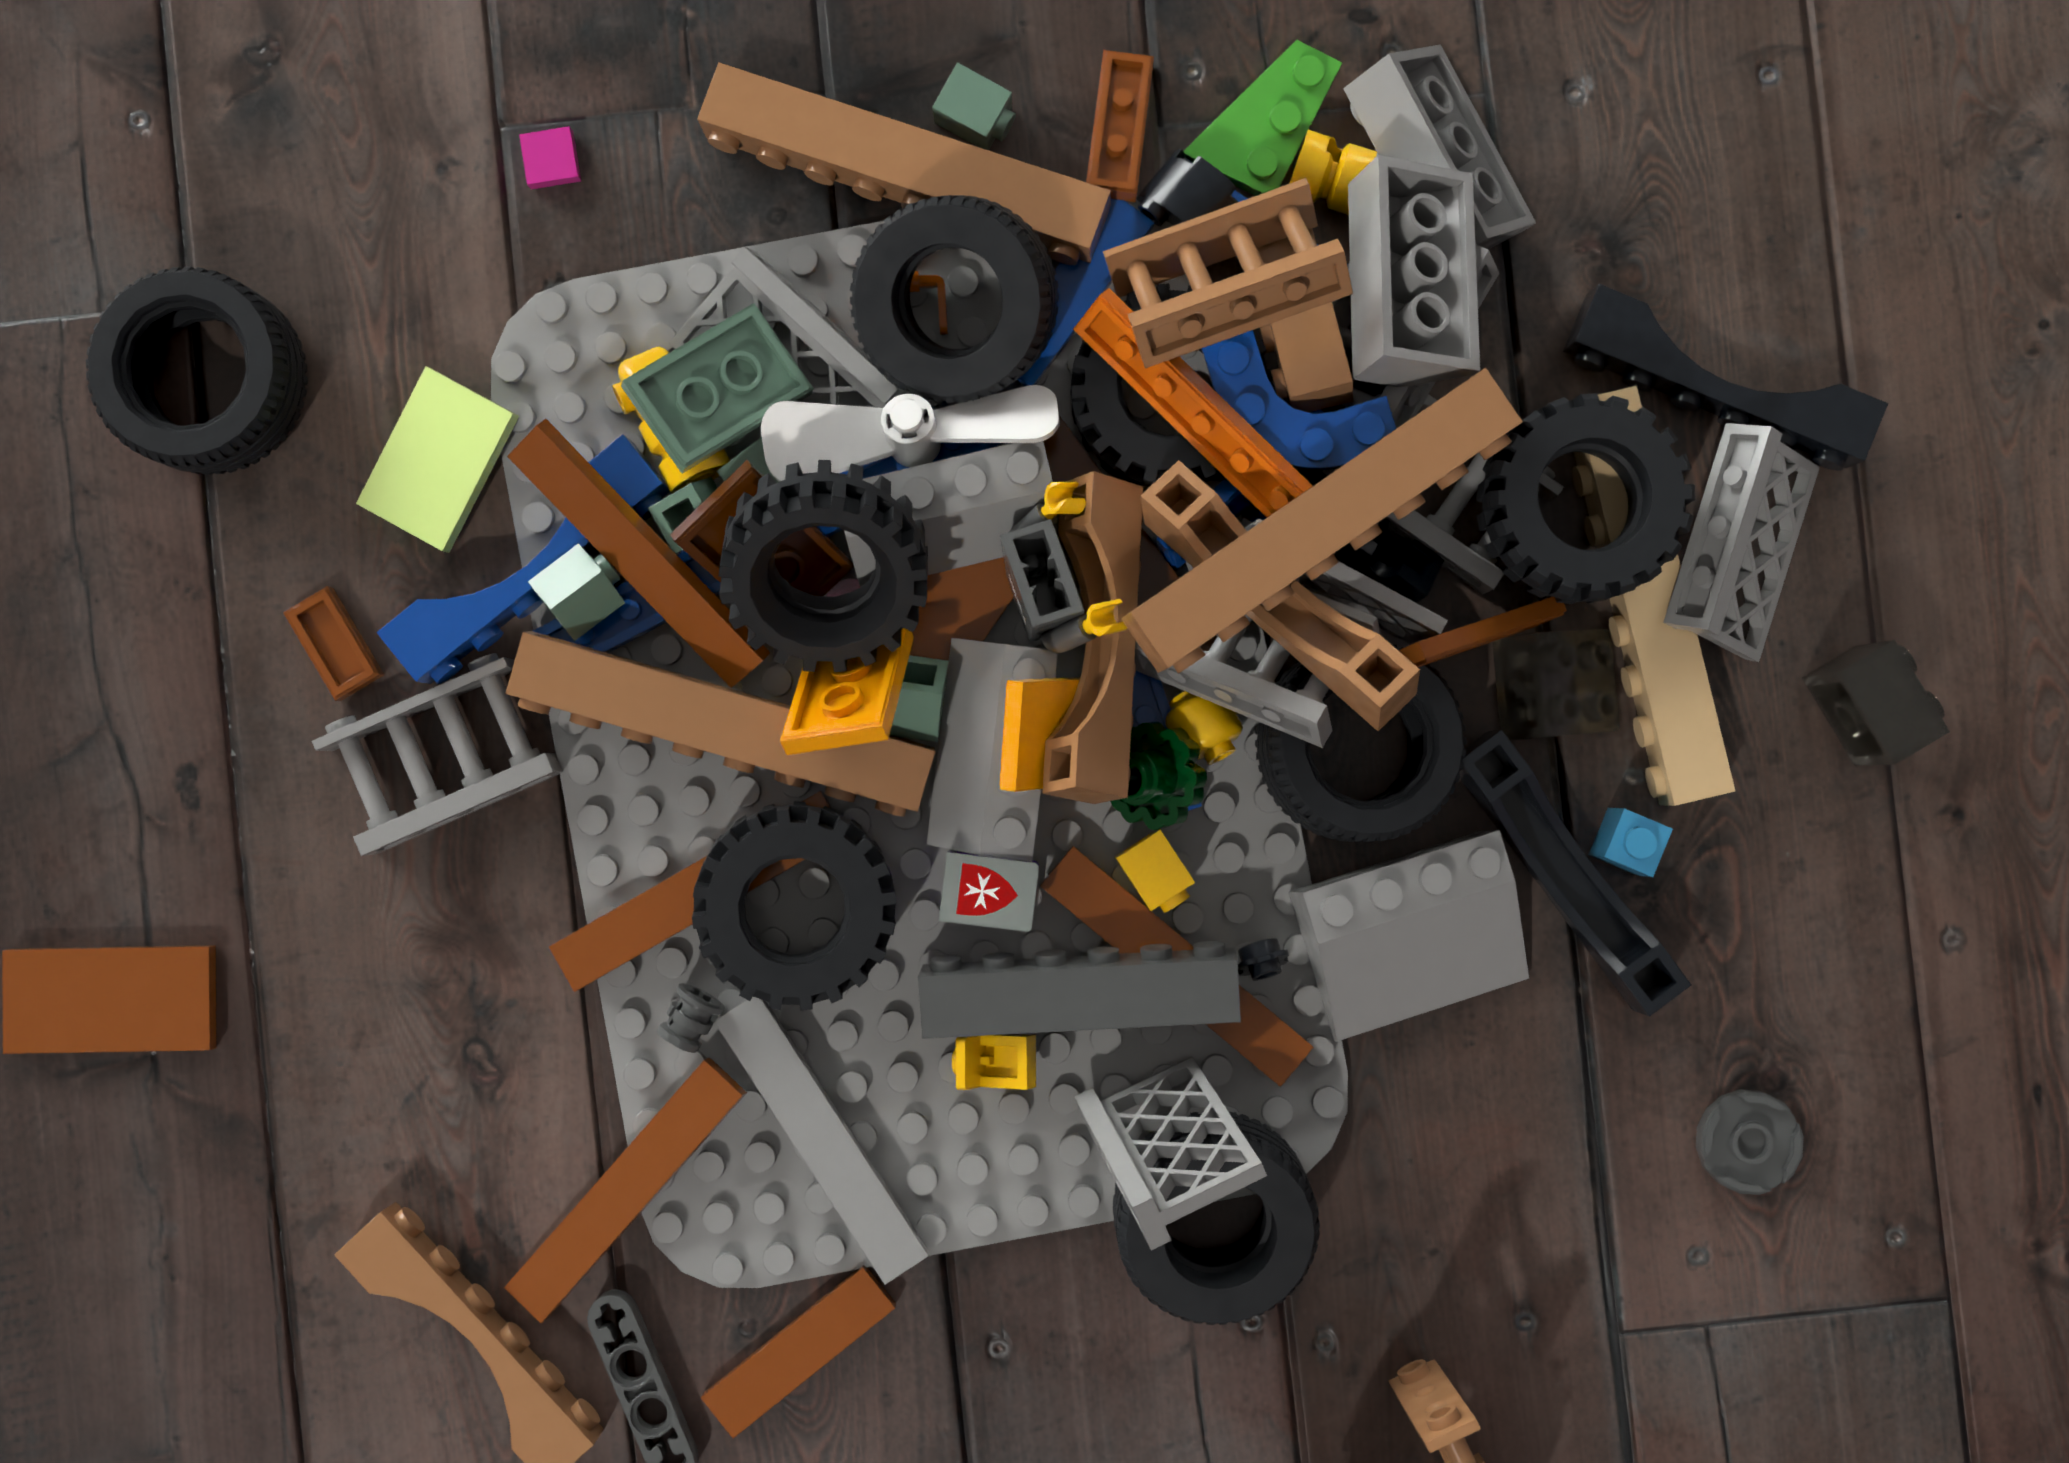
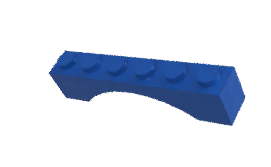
(438, 633)

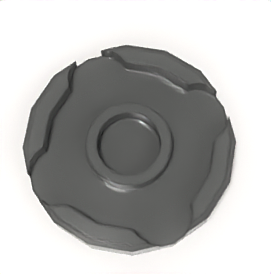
(1749, 1141)

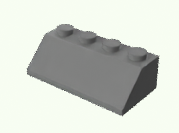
(1423, 115)
(1412, 273)
(965, 504)
(967, 803)

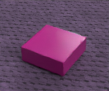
(550, 157)

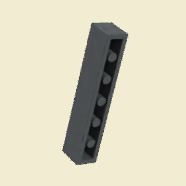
(1079, 991)

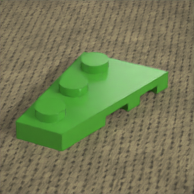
(1268, 121)

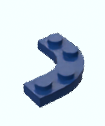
(1301, 437)

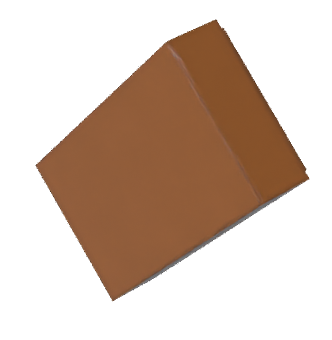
(333, 643)

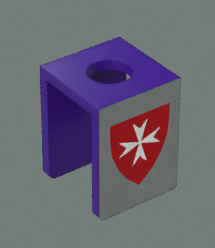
(988, 891)

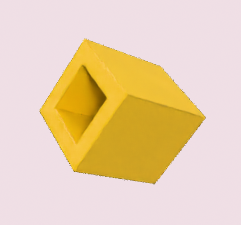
(1156, 872)

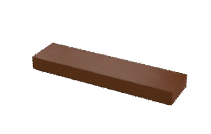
(1483, 632)
(798, 1351)

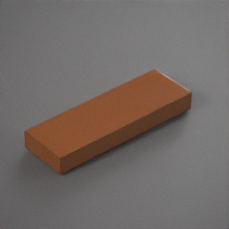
(1120, 123)

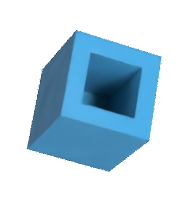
(1630, 841)

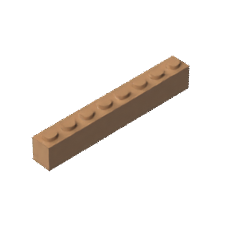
(895, 158)
(1322, 521)
(708, 719)

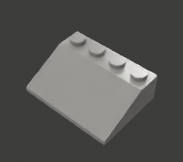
(1413, 933)

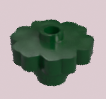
(1161, 777)

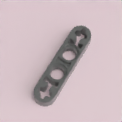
(651, 1384)

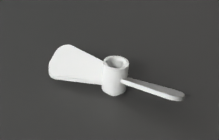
(867, 434)

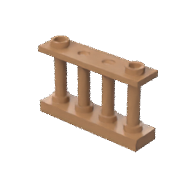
(1237, 303)
(1436, 1410)

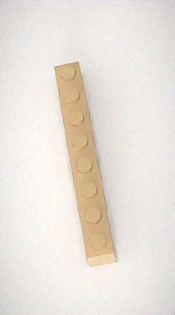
(1661, 662)

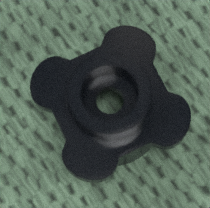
(1262, 959)

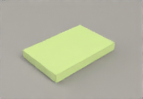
(437, 459)

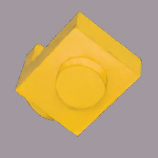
(995, 1061)

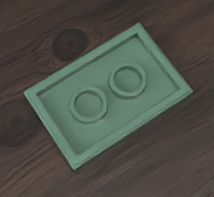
(716, 387)

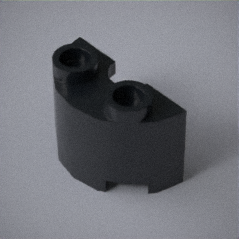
(1185, 191)
(1399, 566)

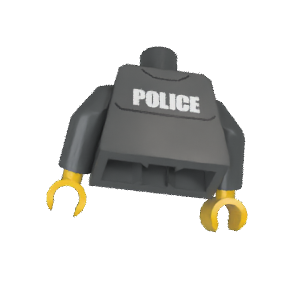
(1043, 579)

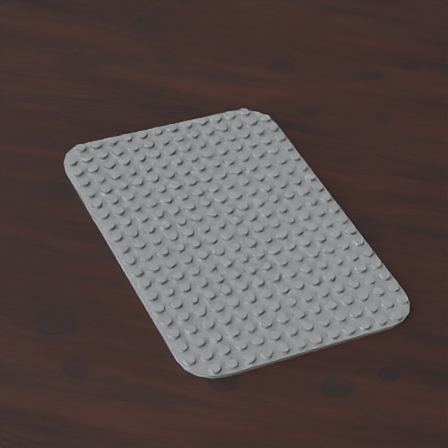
(956, 1161)

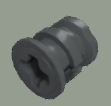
(689, 1018)

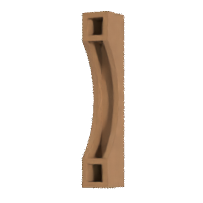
(1338, 651)
(1091, 745)
(402, 1262)

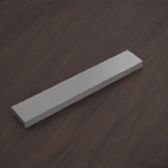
(822, 1138)

